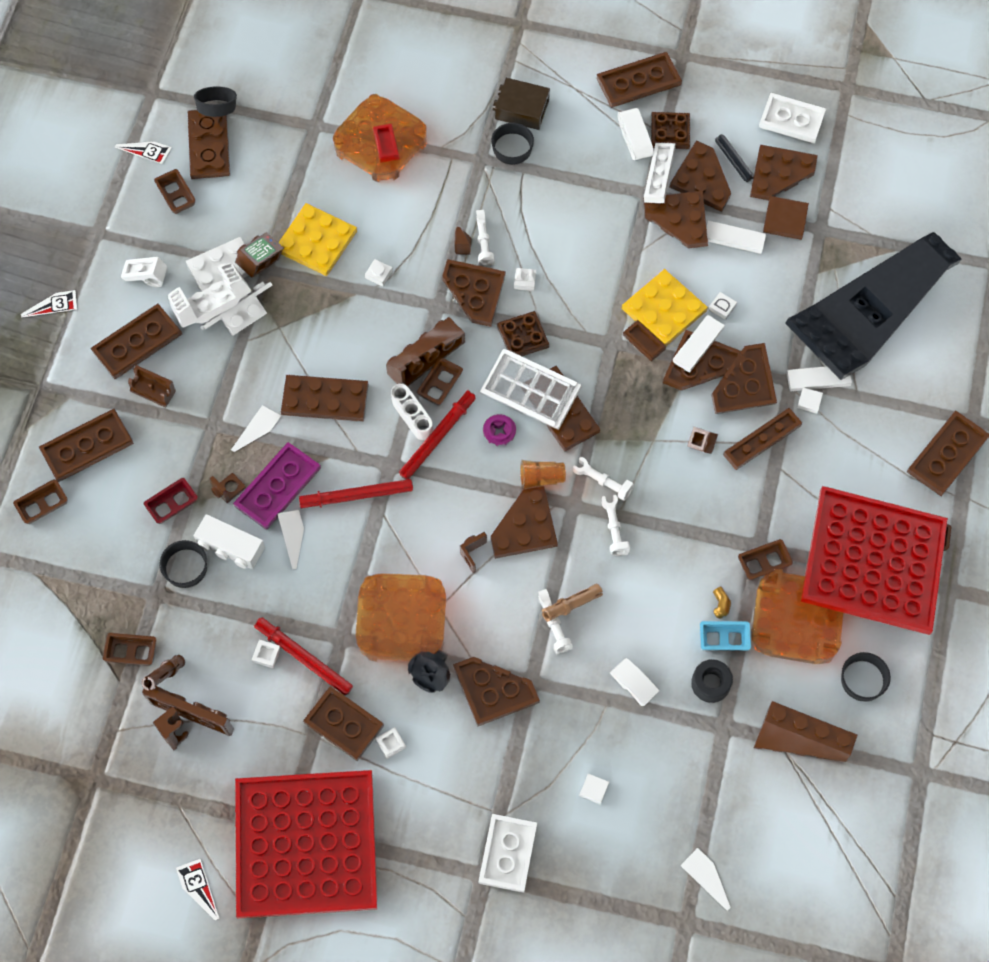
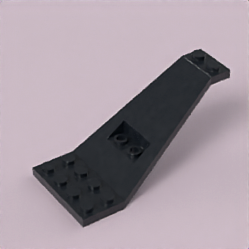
(862, 315)

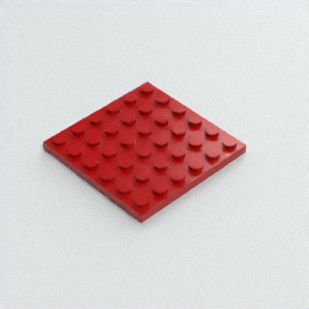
(875, 560)
(305, 844)

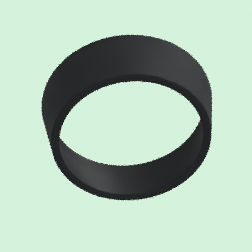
(212, 94)
(512, 128)
(176, 547)
(876, 661)

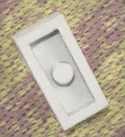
(149, 270)

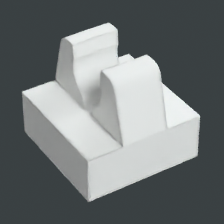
(525, 279)

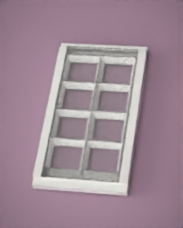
(531, 389)

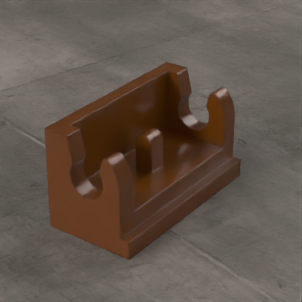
(151, 386)
(167, 726)

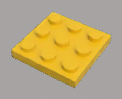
(316, 239)
(665, 307)

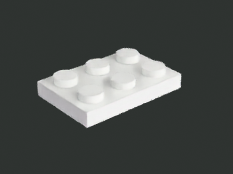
(792, 118)
(205, 266)
(507, 853)

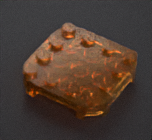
(357, 143)
(400, 616)
(791, 628)

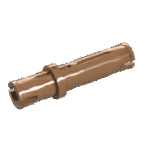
(566, 605)

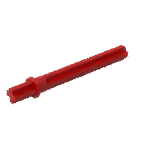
(437, 435)
(355, 493)
(303, 656)

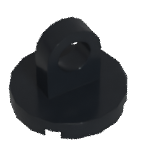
(429, 671)

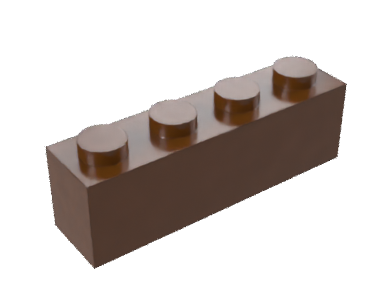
(425, 352)
(803, 735)

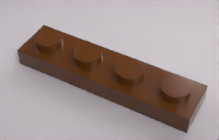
(762, 438)

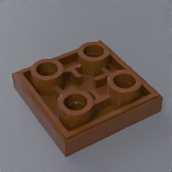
(671, 128)
(785, 217)
(523, 334)

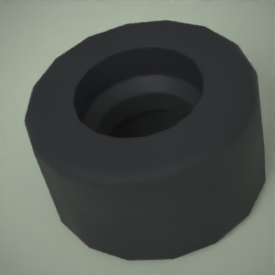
(717, 668)

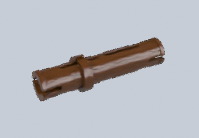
(166, 670)

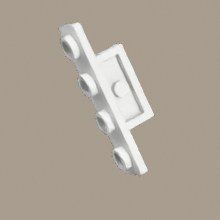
(243, 314)

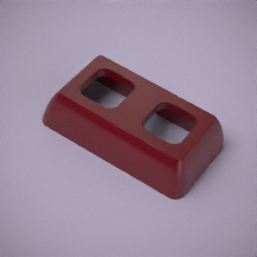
(167, 496)

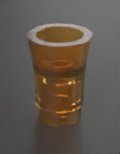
(541, 473)

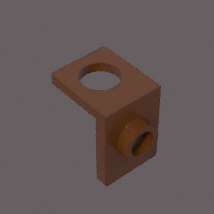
(219, 488)
(469, 545)

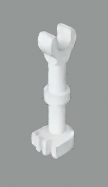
(485, 258)
(604, 480)
(618, 547)
(563, 644)

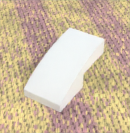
(634, 681)

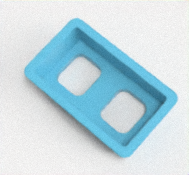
(724, 629)

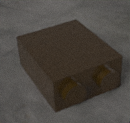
(521, 103)

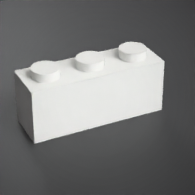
(229, 542)

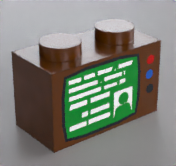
(258, 254)

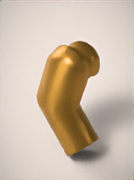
(724, 603)

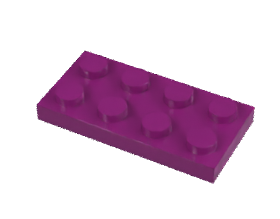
(277, 485)

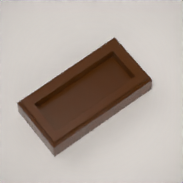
(644, 340)

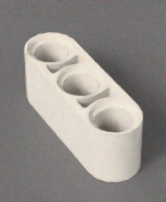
(635, 134)
(410, 403)

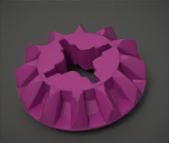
(498, 421)

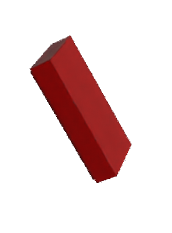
(386, 143)

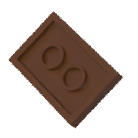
(343, 723)

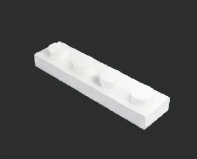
(659, 173)

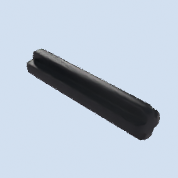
(734, 158)

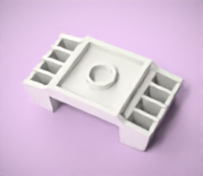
(212, 300)

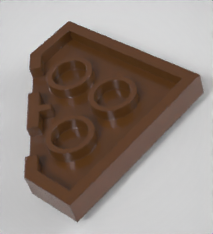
(780, 170)
(703, 173)
(681, 217)
(475, 289)
(711, 366)
(746, 382)
(525, 526)
(493, 690)

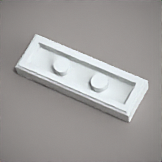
(735, 237)
(698, 343)
(815, 379)

